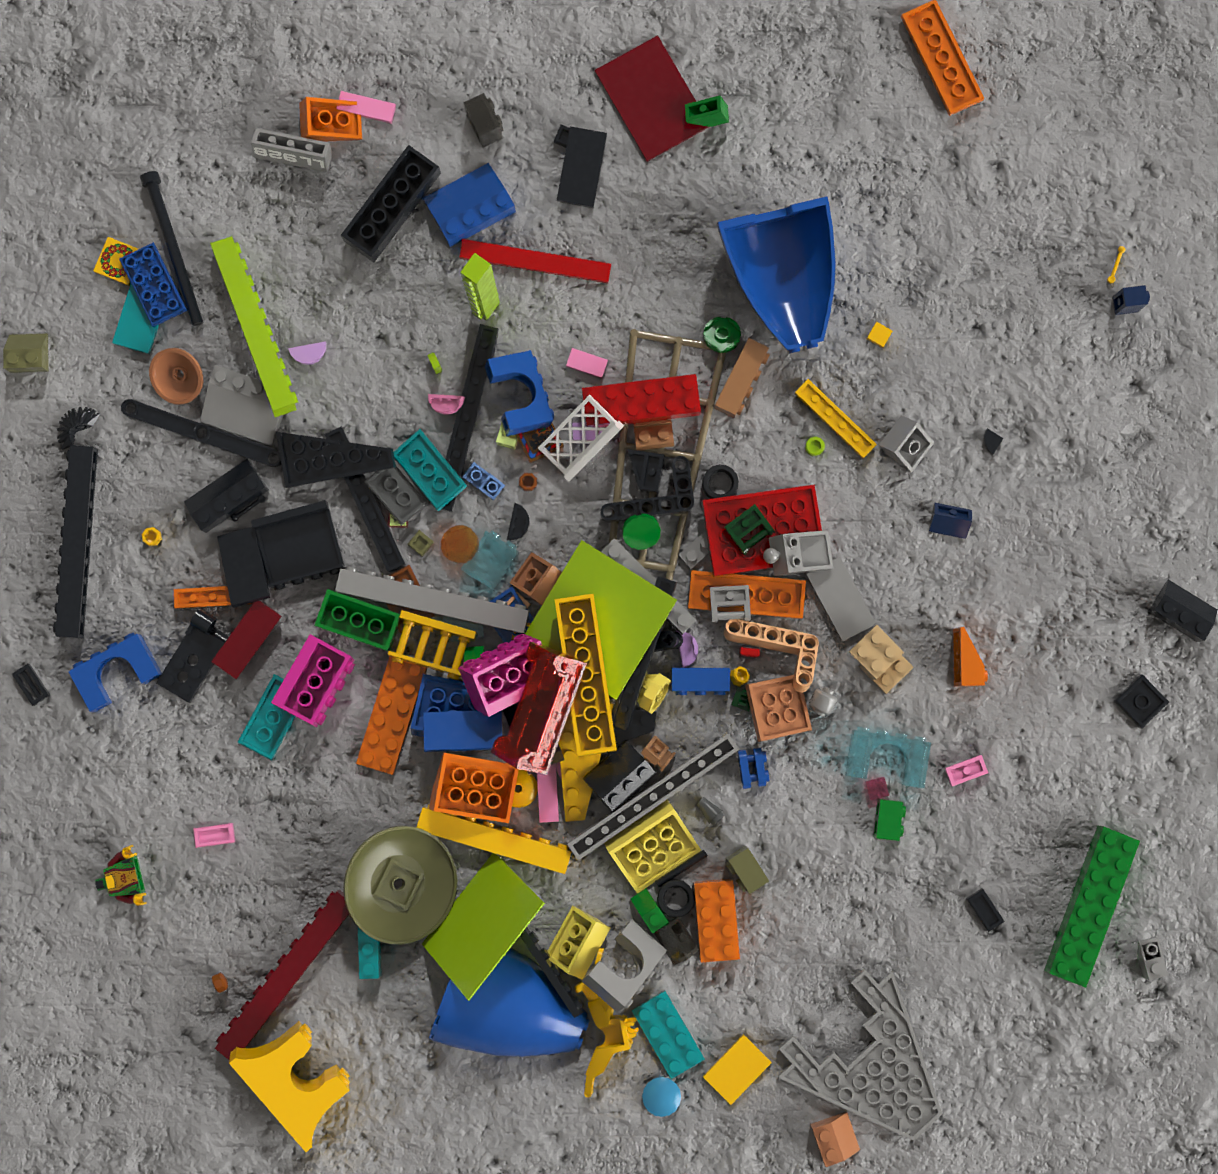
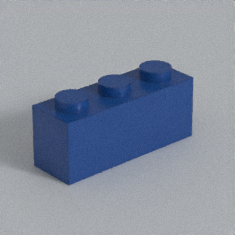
(700, 680)

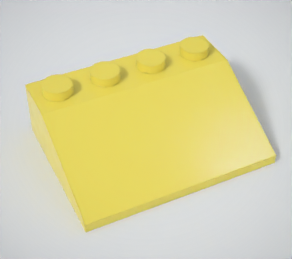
(652, 846)

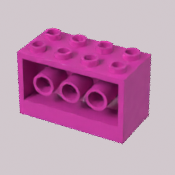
(302, 674)
(498, 675)

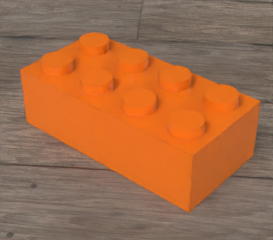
(716, 920)

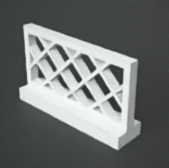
(595, 445)

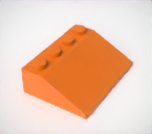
(474, 788)

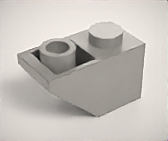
(1151, 959)

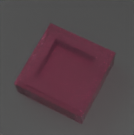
(877, 788)

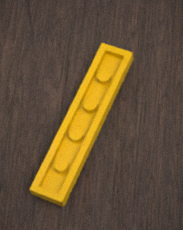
(835, 418)

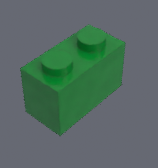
(889, 819)

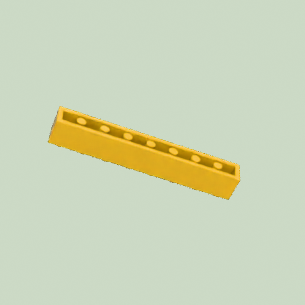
(496, 840)

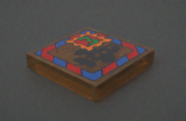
(533, 439)

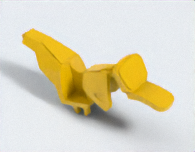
(615, 1028)

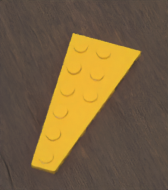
(573, 770)

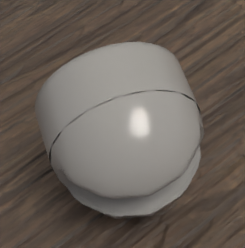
(176, 517)

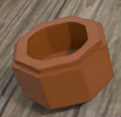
(528, 482)
(220, 982)

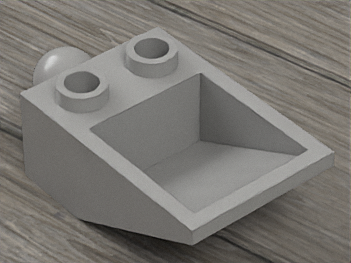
(799, 552)

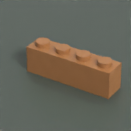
(741, 378)

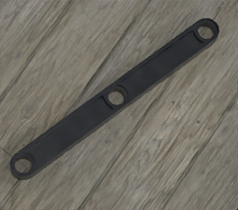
(189, 428)

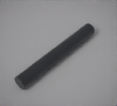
(681, 868)

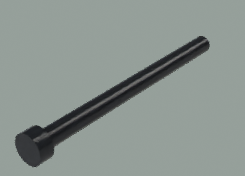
(150, 181)

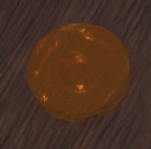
(459, 544)

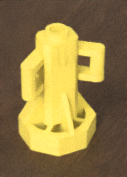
(653, 692)

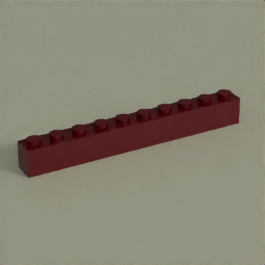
(285, 976)

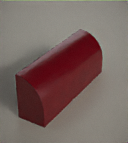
(246, 638)

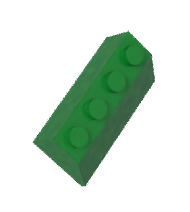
(358, 620)

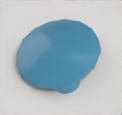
(661, 1096)

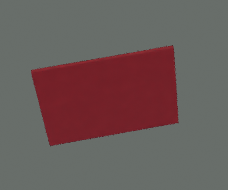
(650, 97)

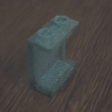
(491, 560)

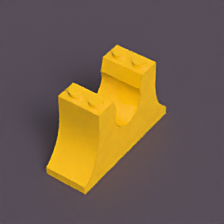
(293, 1101)

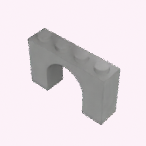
(619, 991)

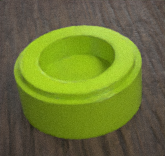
(814, 446)

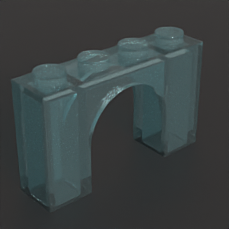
(915, 753)

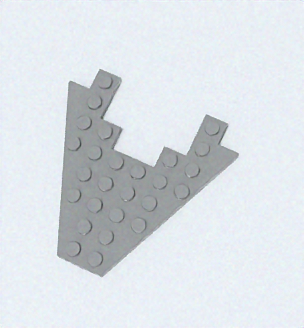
(885, 1079)

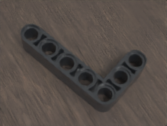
(655, 502)

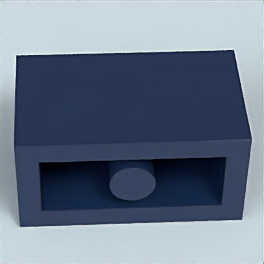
(1130, 300)

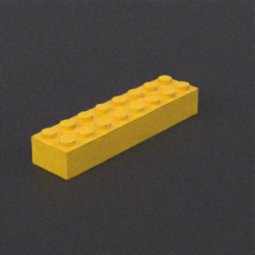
(591, 703)

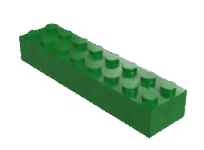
(1091, 906)

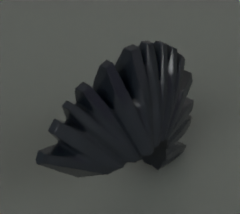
(75, 422)

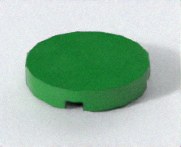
(722, 334)
(641, 531)

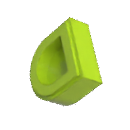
(434, 362)

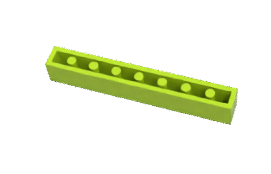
(480, 287)

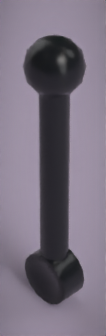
(261, 499)

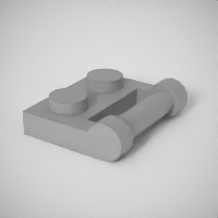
(728, 597)

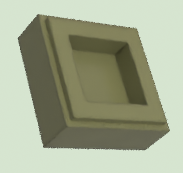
(420, 543)

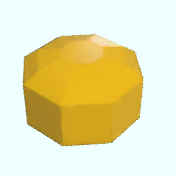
(151, 536)
(739, 676)

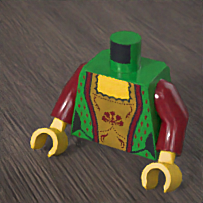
(123, 878)

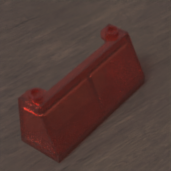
(541, 710)

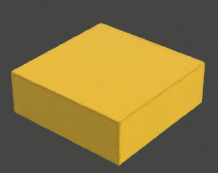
(879, 334)

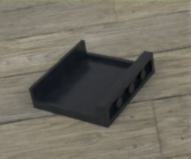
(298, 545)

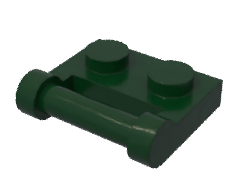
(744, 524)

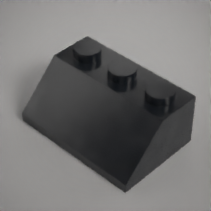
(1184, 611)
(619, 775)

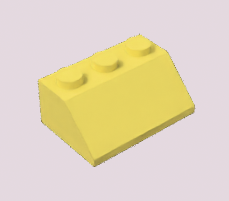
(577, 942)

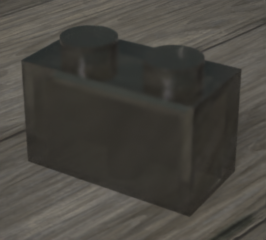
(676, 941)

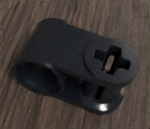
(664, 641)

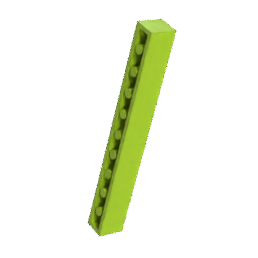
(253, 326)

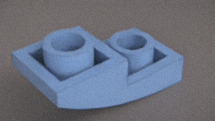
(483, 481)

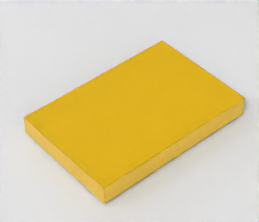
(737, 1069)

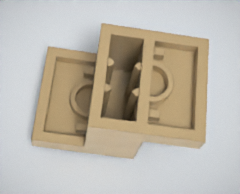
(881, 659)

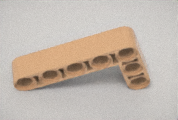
(779, 644)

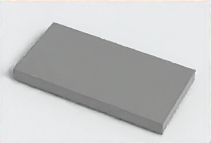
(841, 600)

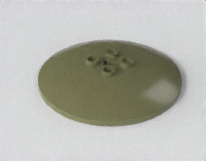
(425, 892)

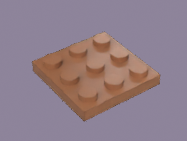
(777, 708)

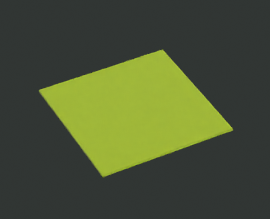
(626, 611)
(482, 925)

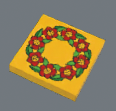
(109, 263)

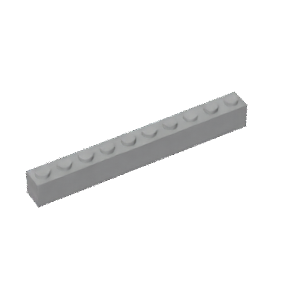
(432, 601)
(652, 796)

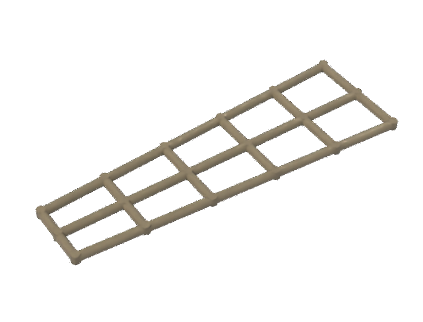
(696, 458)

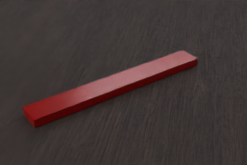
(537, 261)

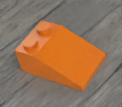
(325, 123)
(967, 663)

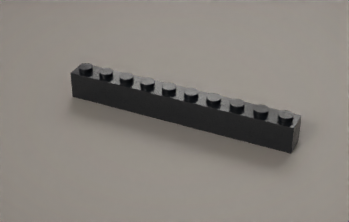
(75, 542)

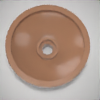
(167, 377)

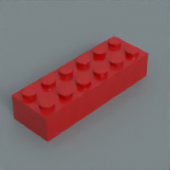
(645, 400)

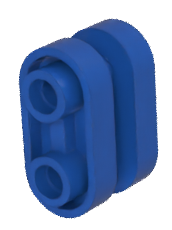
(759, 759)

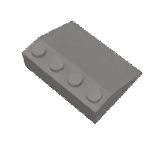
(239, 406)

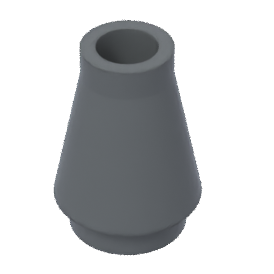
(710, 811)

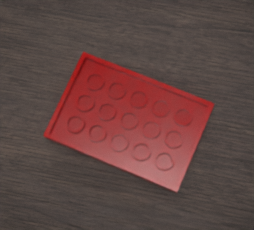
(785, 510)

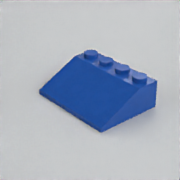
(469, 204)
(439, 695)

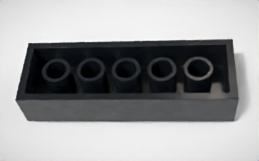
(391, 203)

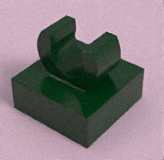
(741, 700)

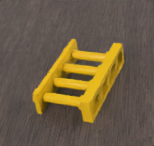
(428, 625)

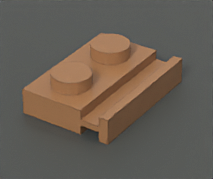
(653, 435)
(657, 753)

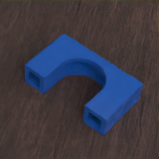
(523, 368)
(88, 674)

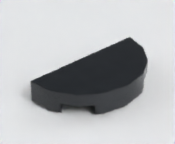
(519, 523)

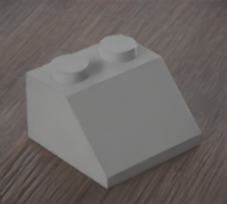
(906, 443)

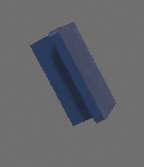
(951, 520)

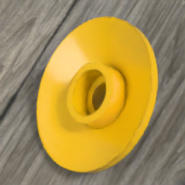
(529, 789)

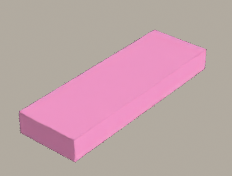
(368, 107)
(548, 796)

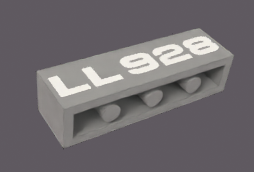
(291, 150)

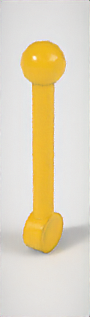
(1111, 279)

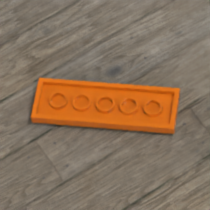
(942, 57)
(767, 594)
(391, 716)

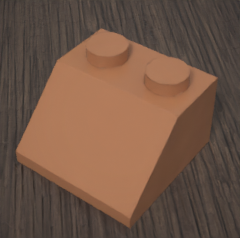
(536, 578)
(835, 1139)

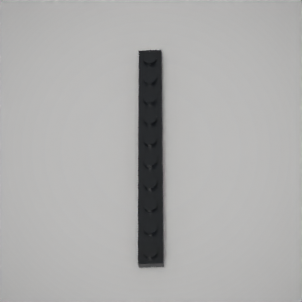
(473, 393)

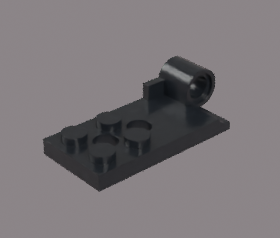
(200, 640)

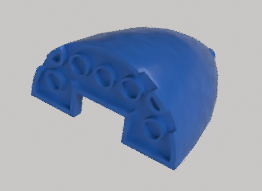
(786, 268)
(509, 1014)

